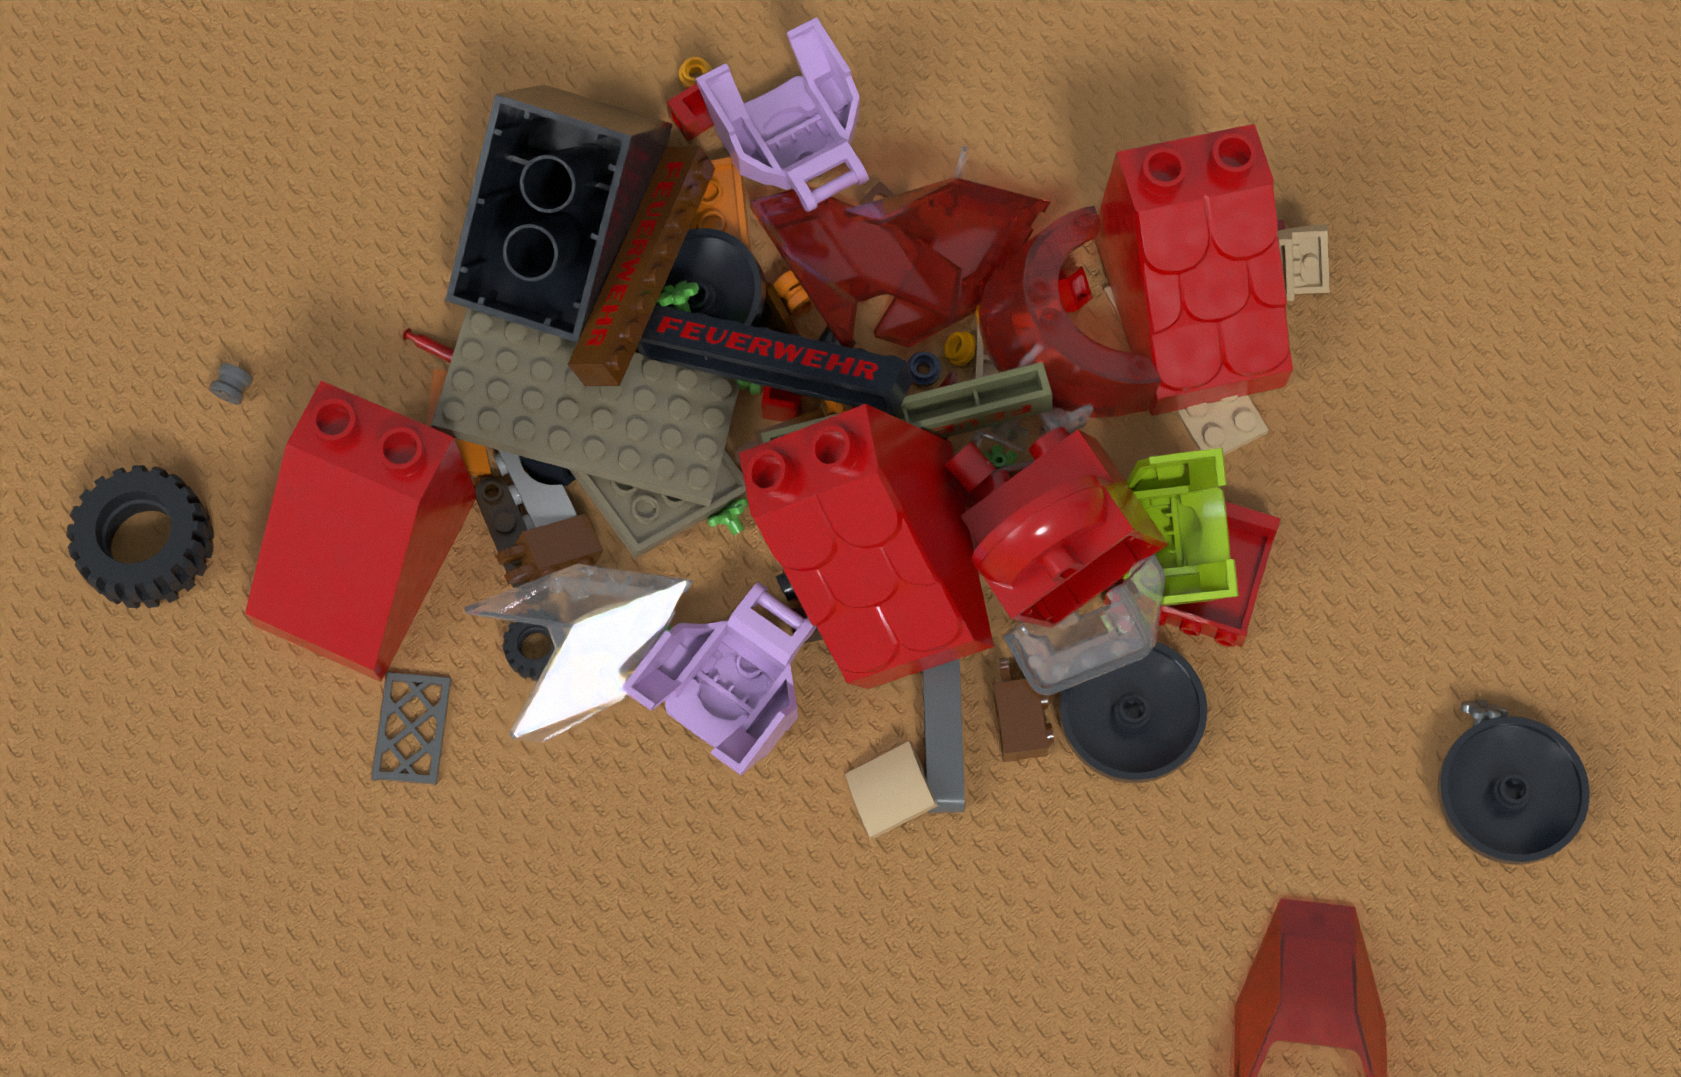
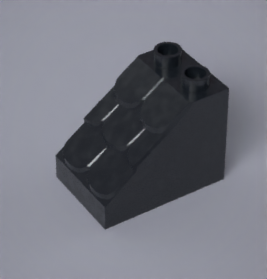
(552, 206)

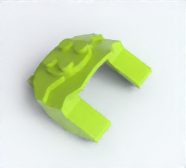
(1191, 514)

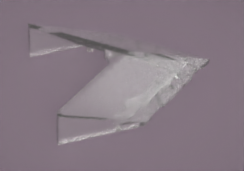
(600, 632)

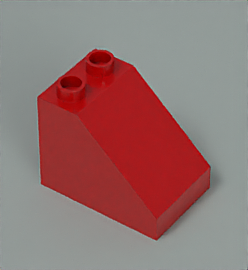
(357, 529)

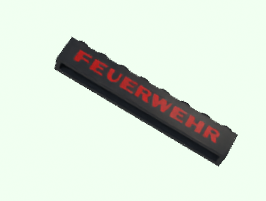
(776, 359)

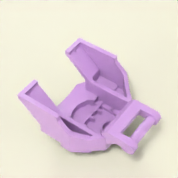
(795, 127)
(727, 679)

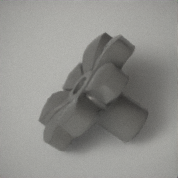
(1482, 711)

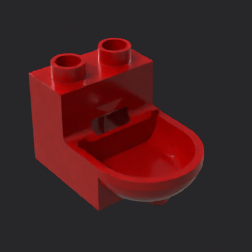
(1058, 529)

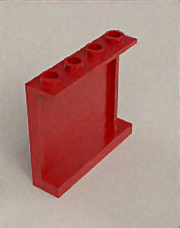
(1228, 618)

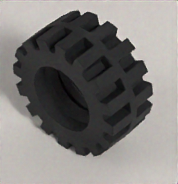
(513, 652)

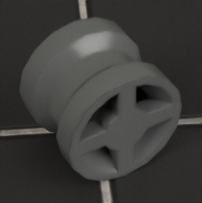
(230, 383)

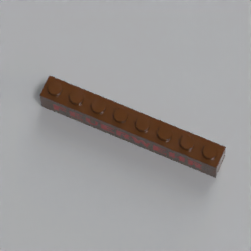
(641, 267)

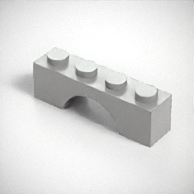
(541, 501)

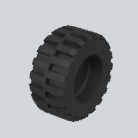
(115, 502)

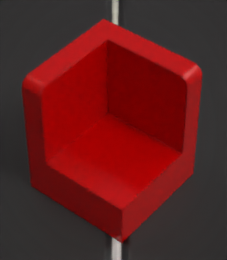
(690, 113)
(1073, 289)
(780, 404)

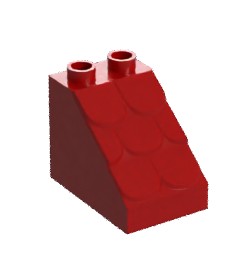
(1198, 266)
(871, 542)

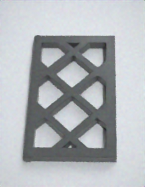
(433, 748)

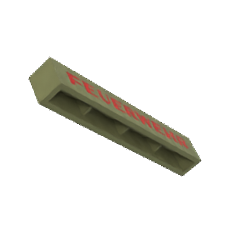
(968, 404)

